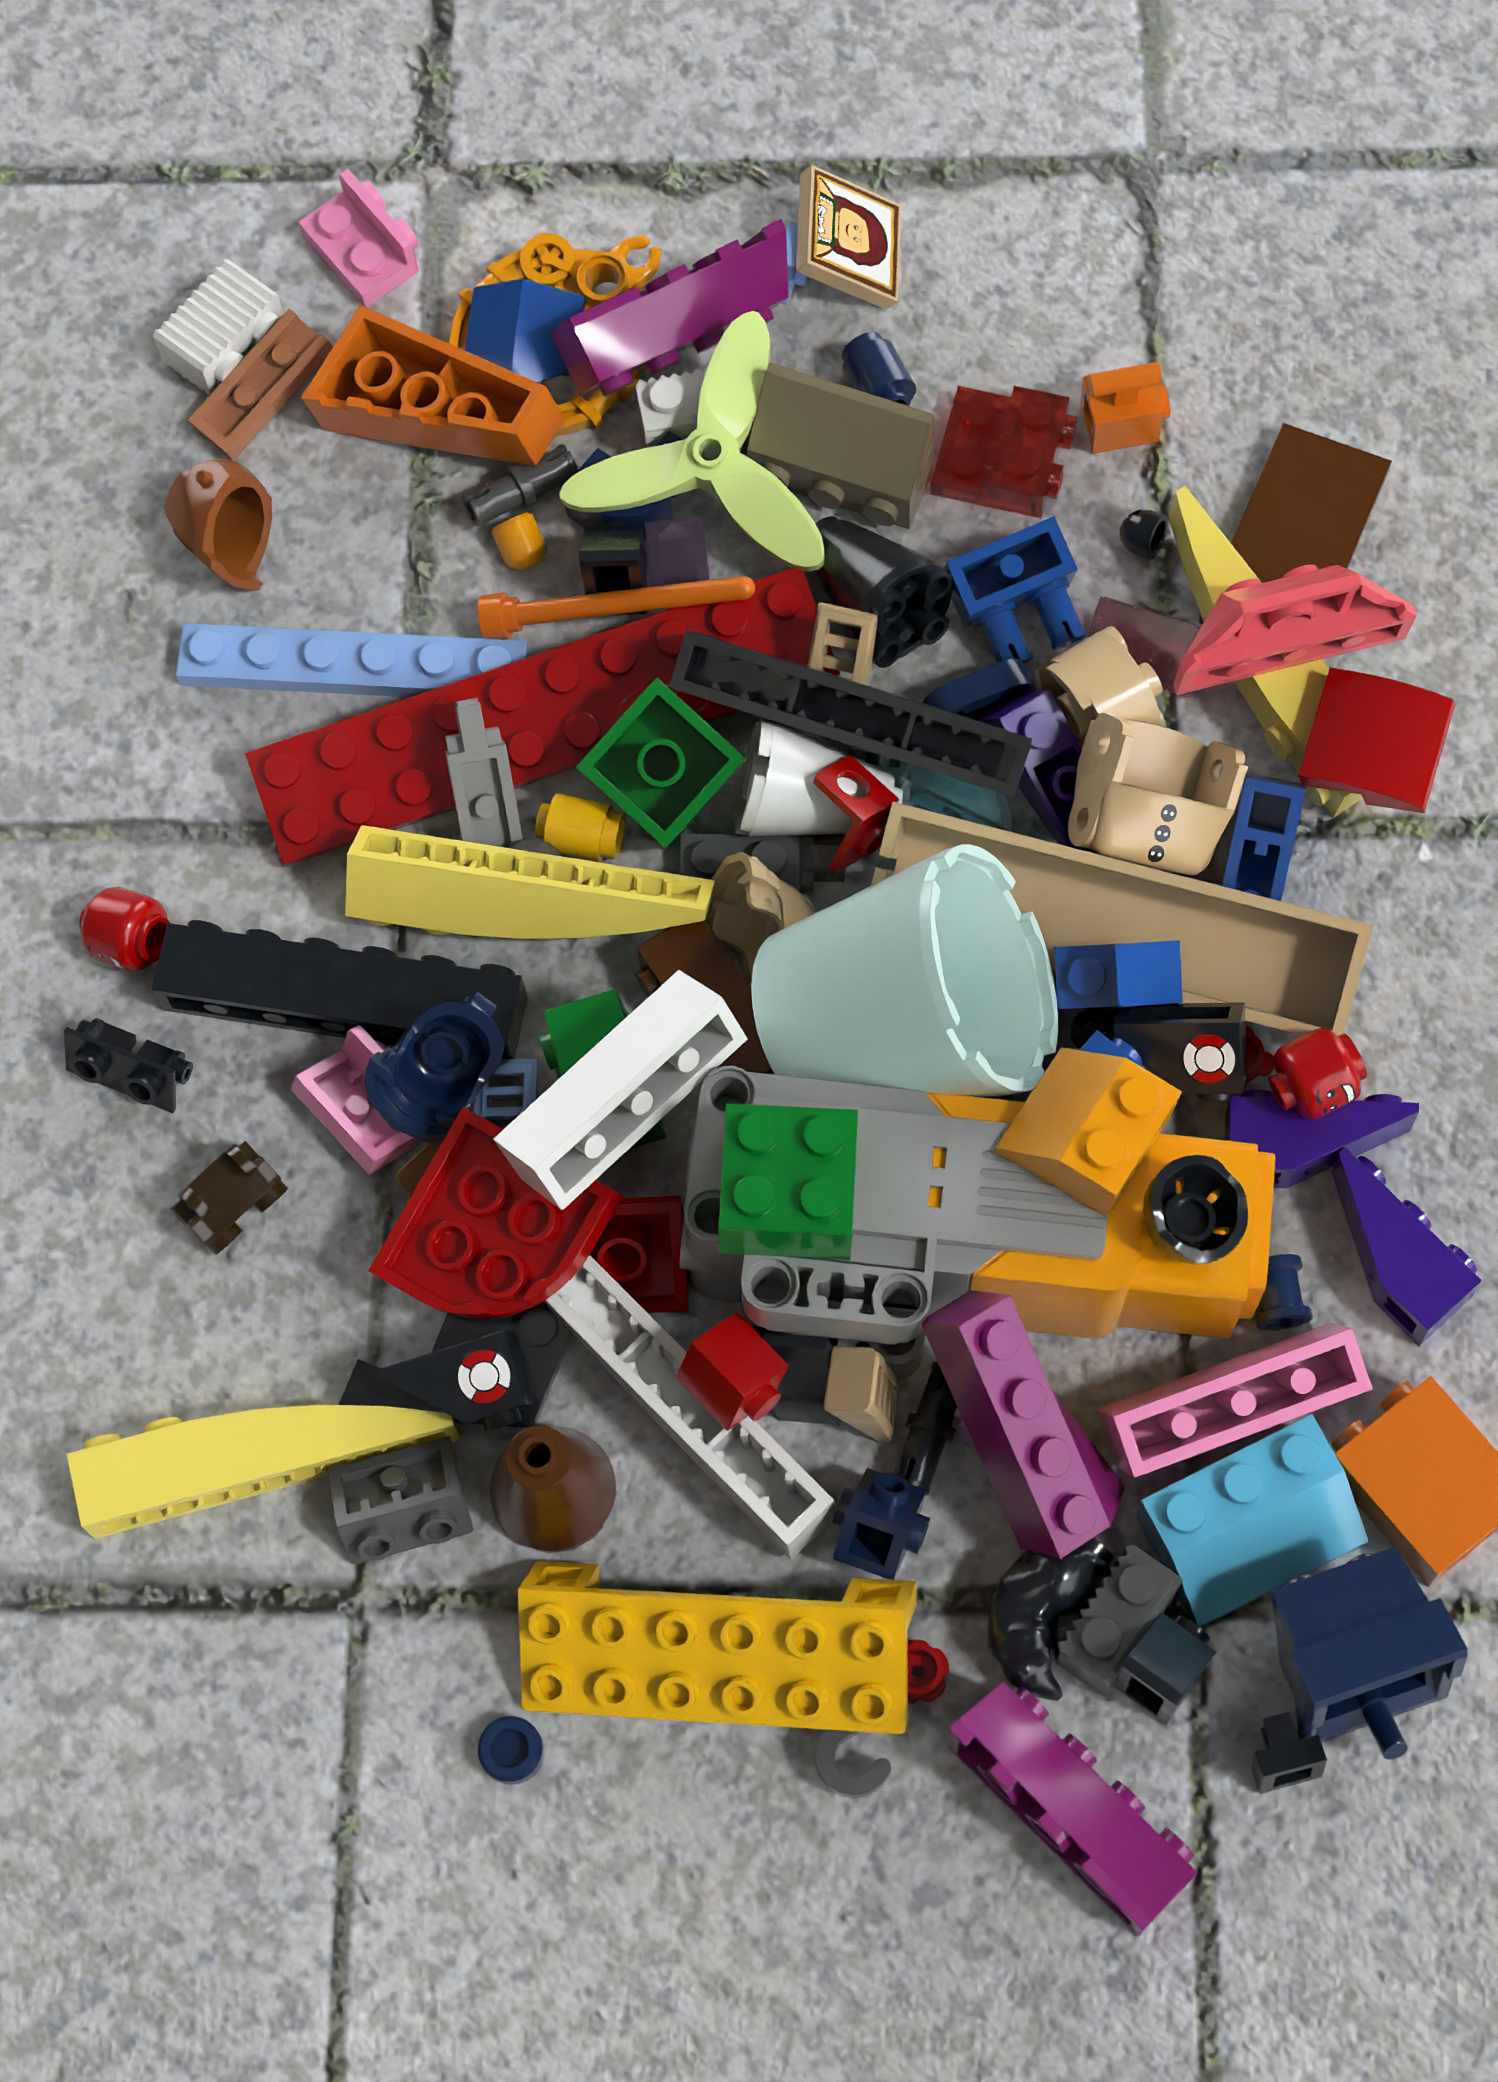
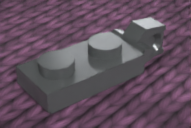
(790, 857)

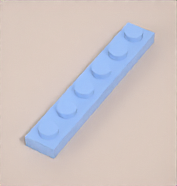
(334, 659)

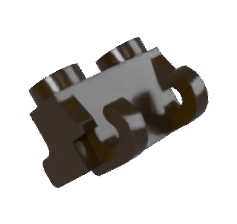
(225, 1193)

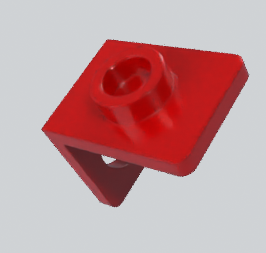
(867, 813)

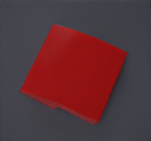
(1377, 740)

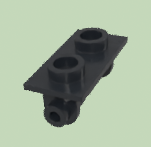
(103, 1056)

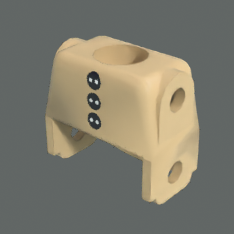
(1153, 794)

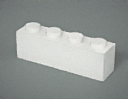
(620, 1089)

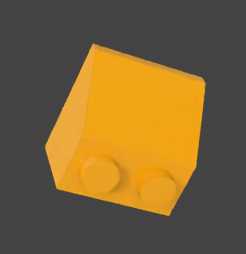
(1089, 1125)

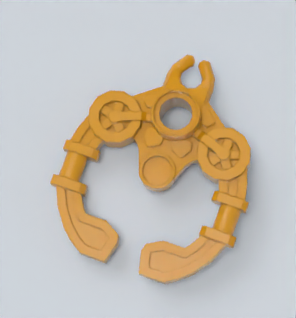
(555, 263)

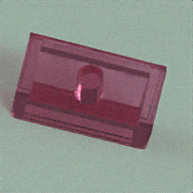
(1148, 636)

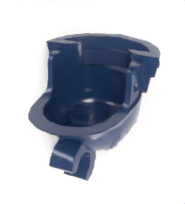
(436, 1068)

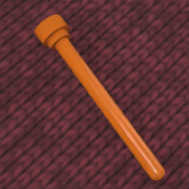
(503, 615)

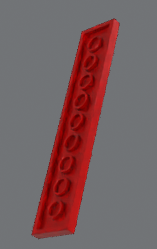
(549, 709)

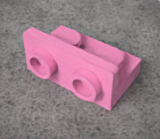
(362, 240)

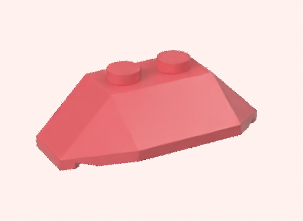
(1290, 624)

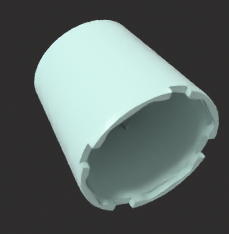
(913, 985)

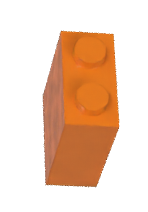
(1423, 1477)

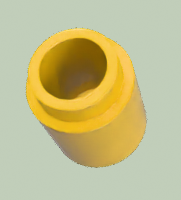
(581, 827)

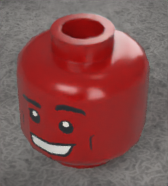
(123, 928)
(1317, 1073)

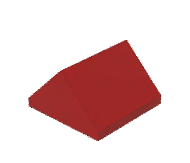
(643, 1252)

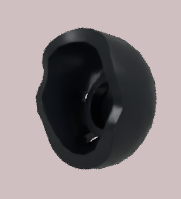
(1186, 1221)

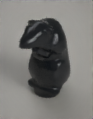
(1028, 1609)

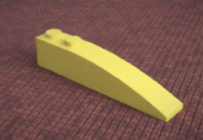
(1280, 699)
(509, 891)
(232, 1457)

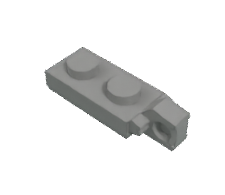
(481, 780)

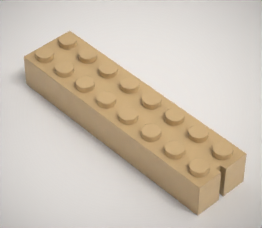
(1279, 958)

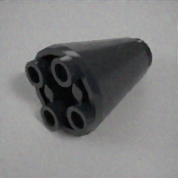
(888, 581)

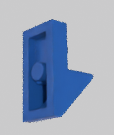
(1118, 974)

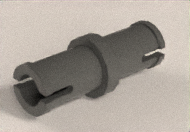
(519, 486)

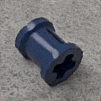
(1282, 1299)

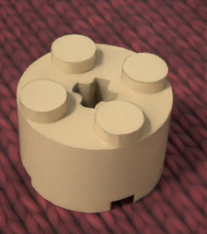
(1101, 679)

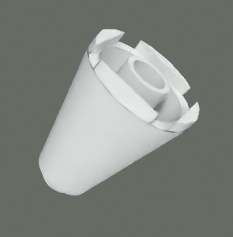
(780, 786)

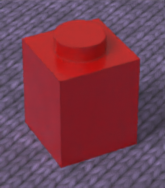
(733, 1372)

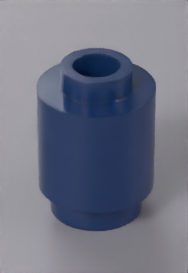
(877, 369)

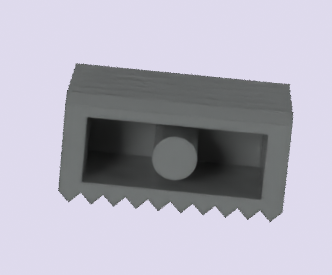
(1116, 1618)

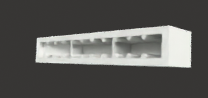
(644, 1362)

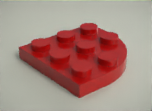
(484, 1238)

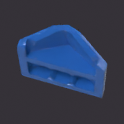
(514, 323)

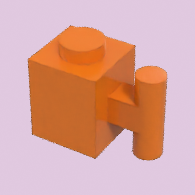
(1124, 407)

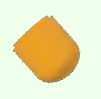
(520, 542)

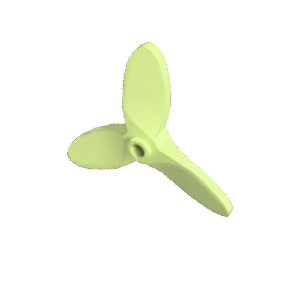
(746, 490)

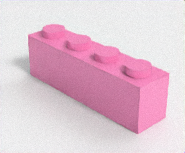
(1234, 1399)

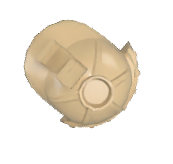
(752, 906)

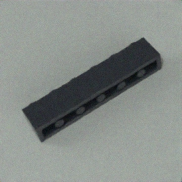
(319, 985)

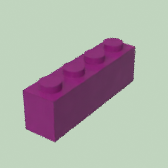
(674, 313)
(1033, 1450)
(1071, 1807)

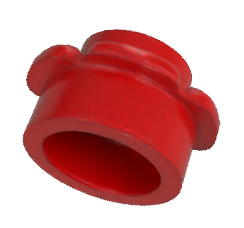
(935, 1669)

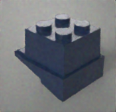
(1364, 1648)

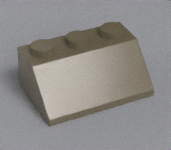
(843, 446)

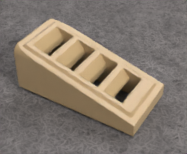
(864, 646)
(862, 1391)

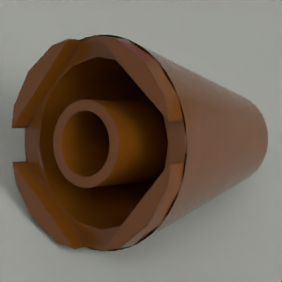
(552, 1488)

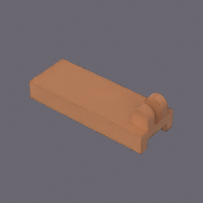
(260, 385)

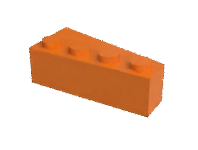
(429, 394)

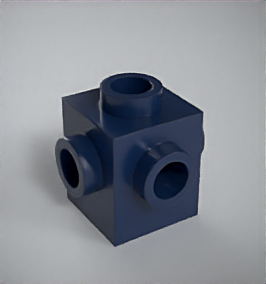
(880, 1523)

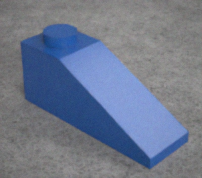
(1264, 836)

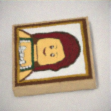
(848, 237)

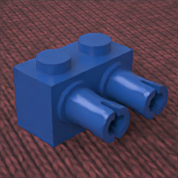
(1016, 570)

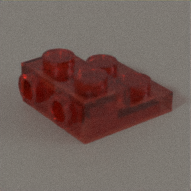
(1004, 449)

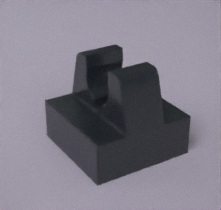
(1285, 1757)

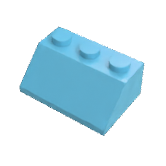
(1254, 1521)

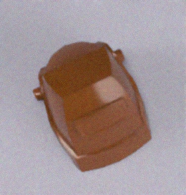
(222, 519)

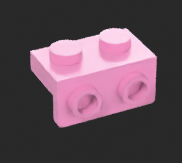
(339, 1100)

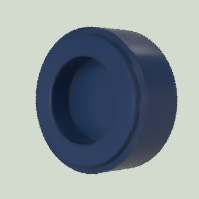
(511, 1750)

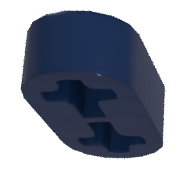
(983, 690)

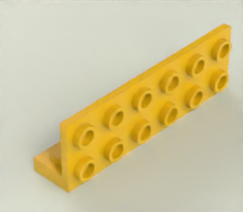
(715, 1653)

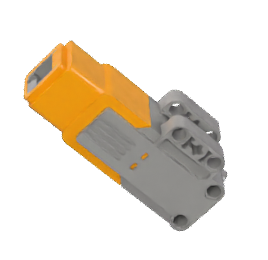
(955, 1217)

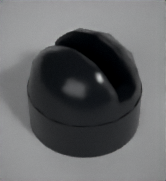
(1144, 532)
(1090, 1021)

